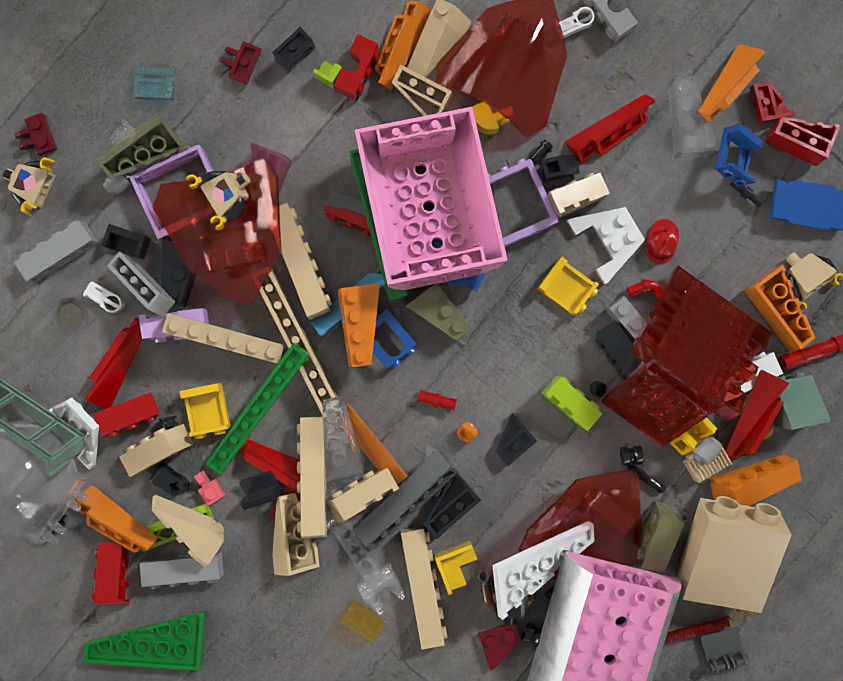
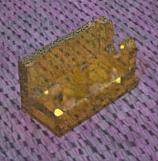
(362, 621)

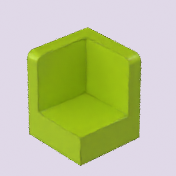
(327, 73)

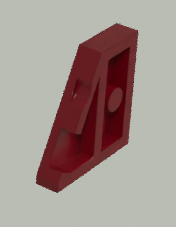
(499, 643)

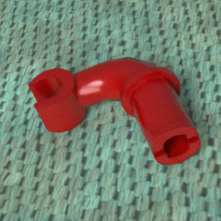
(646, 286)

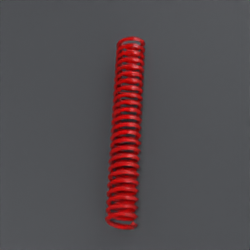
(727, 624)

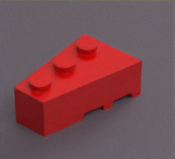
(803, 139)
(110, 575)

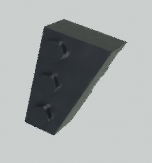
(617, 349)
(452, 505)

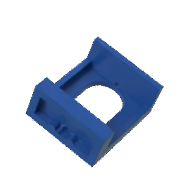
(747, 142)
(408, 342)

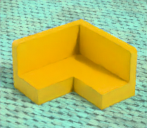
(450, 562)

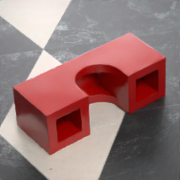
(352, 83)

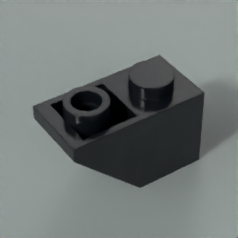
(558, 168)

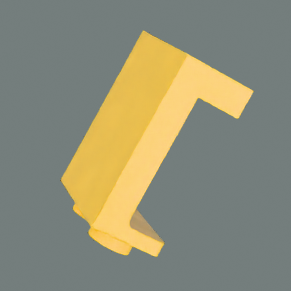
(568, 287)
(206, 410)

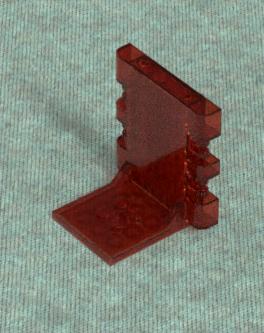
(690, 361)

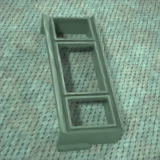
(60, 458)

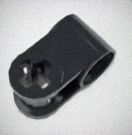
(166, 479)

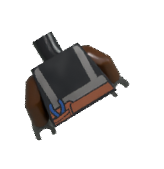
(489, 599)

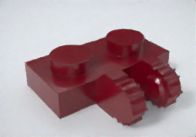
(244, 62)
(40, 135)

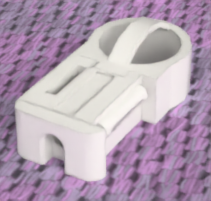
(572, 24)
(102, 295)

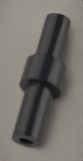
(747, 193)

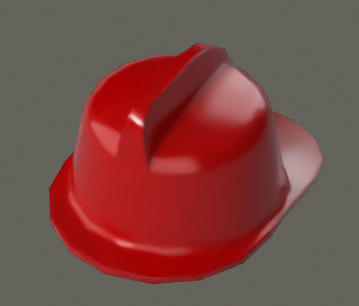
(662, 241)

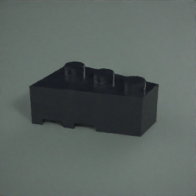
(175, 274)

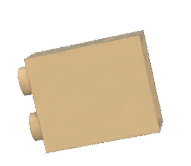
(732, 554)

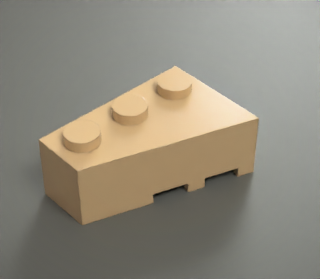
(361, 494)

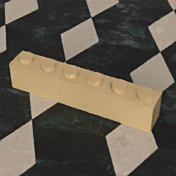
(301, 266)
(222, 338)
(313, 478)
(423, 588)

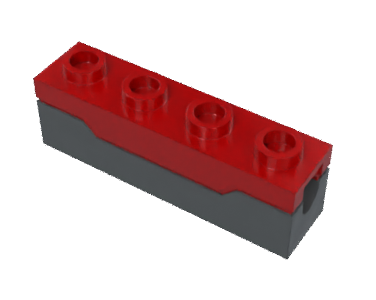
(347, 210)

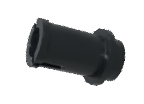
(544, 148)

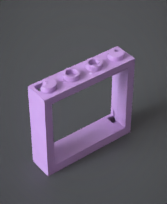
(158, 168)
(537, 227)

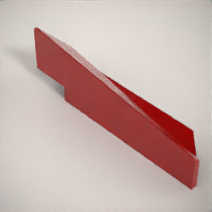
(610, 130)
(115, 366)
(757, 415)
(267, 459)

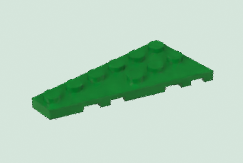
(164, 644)

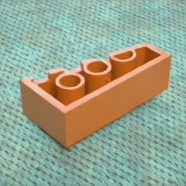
(781, 308)

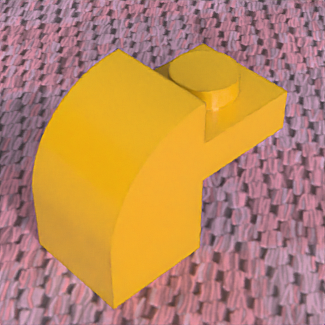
(486, 120)
(690, 439)

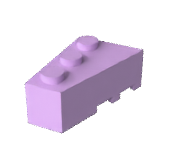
(153, 325)

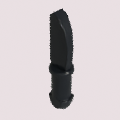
(647, 479)

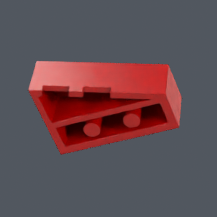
(126, 415)

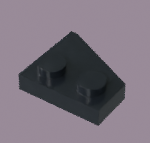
(514, 441)

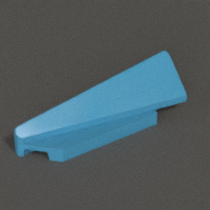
(328, 321)

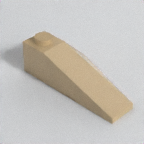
(442, 30)
(193, 528)
(291, 551)

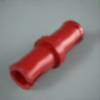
(437, 400)

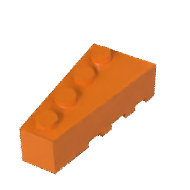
(358, 316)
(757, 480)

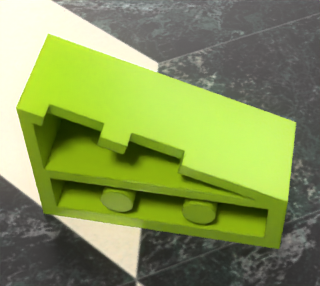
(572, 402)

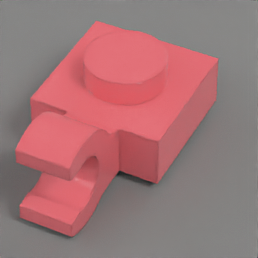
(211, 490)

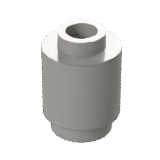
(117, 184)
(707, 451)

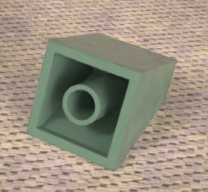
(801, 403)

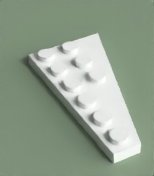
(535, 566)

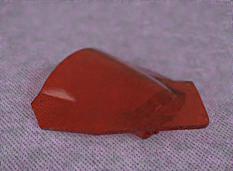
(510, 61)
(240, 253)
(606, 501)

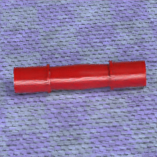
(811, 353)

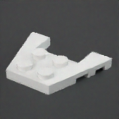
(617, 234)
(73, 414)

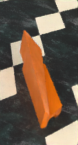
(401, 41)
(732, 80)
(374, 448)
(114, 522)

